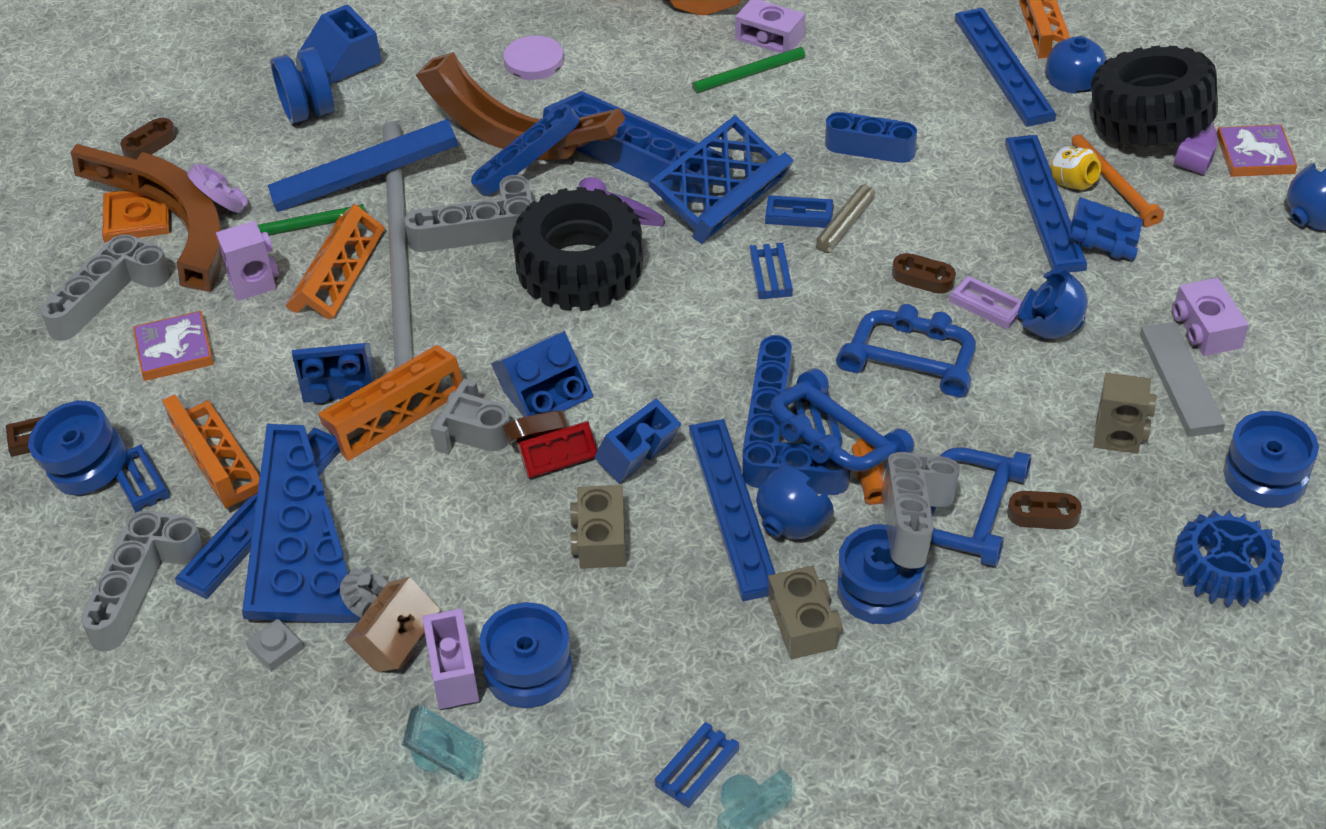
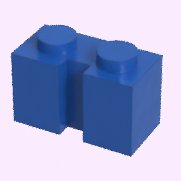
(636, 438)

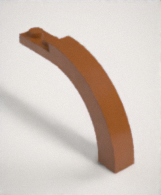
(496, 123)
(170, 185)

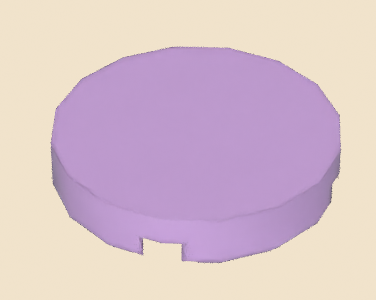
(533, 57)
(215, 187)

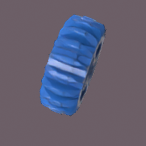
(1227, 567)

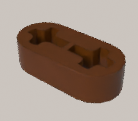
(148, 138)
(923, 273)
(534, 425)
(1044, 510)

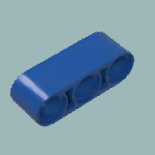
(870, 137)

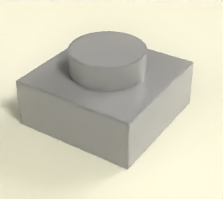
(274, 645)

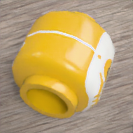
(1075, 168)

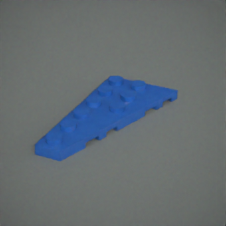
(294, 541)

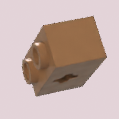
(392, 625)

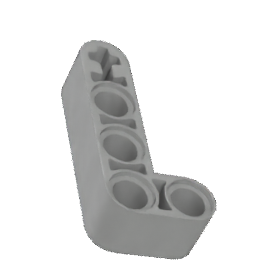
(469, 222)
(100, 280)
(908, 491)
(130, 570)

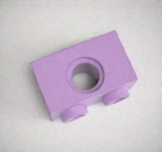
(769, 26)
(247, 260)
(1210, 317)
(450, 658)

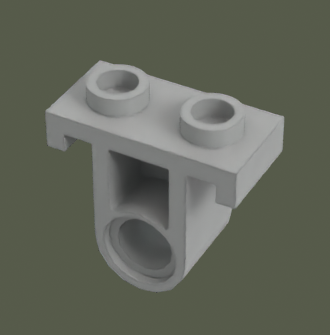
(470, 421)

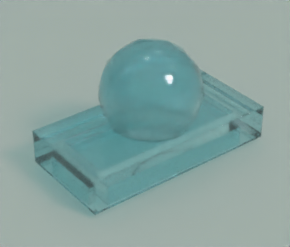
(441, 745)
(753, 804)

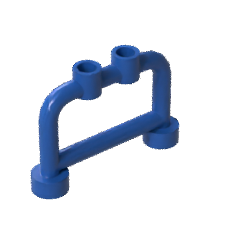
(955, 377)
(813, 387)
(983, 542)

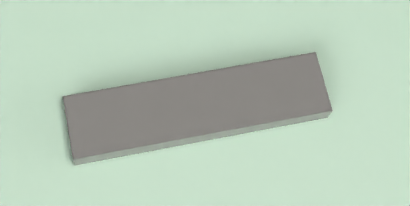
(1182, 379)

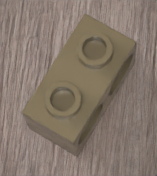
(1123, 413)
(600, 527)
(800, 603)

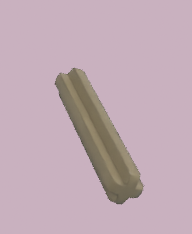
(845, 218)

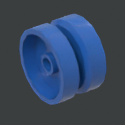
(302, 85)
(77, 447)
(1270, 459)
(872, 583)
(526, 655)

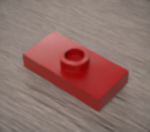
(557, 449)

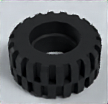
(1155, 95)
(578, 276)

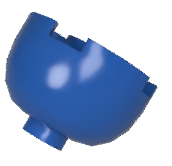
(1073, 64)
(1308, 198)
(1055, 307)
(790, 505)

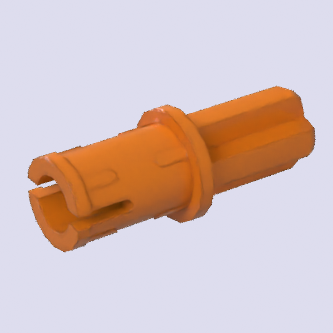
(871, 479)

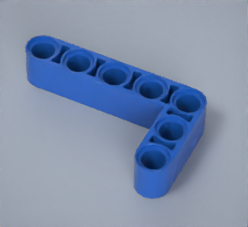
(763, 434)

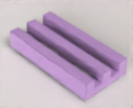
(985, 305)

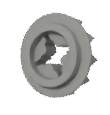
(354, 590)

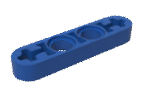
(525, 149)

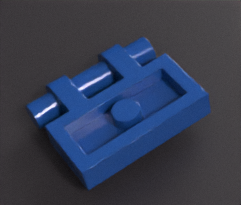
(1105, 229)

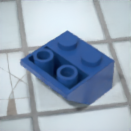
(344, 43)
(333, 371)
(543, 376)

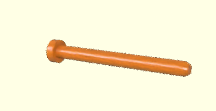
(1150, 214)

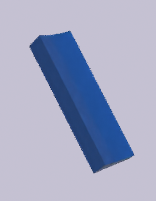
(639, 145)

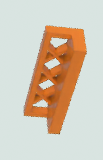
(1039, 24)
(326, 258)
(393, 393)
(208, 456)

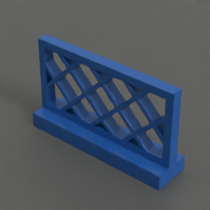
(734, 200)

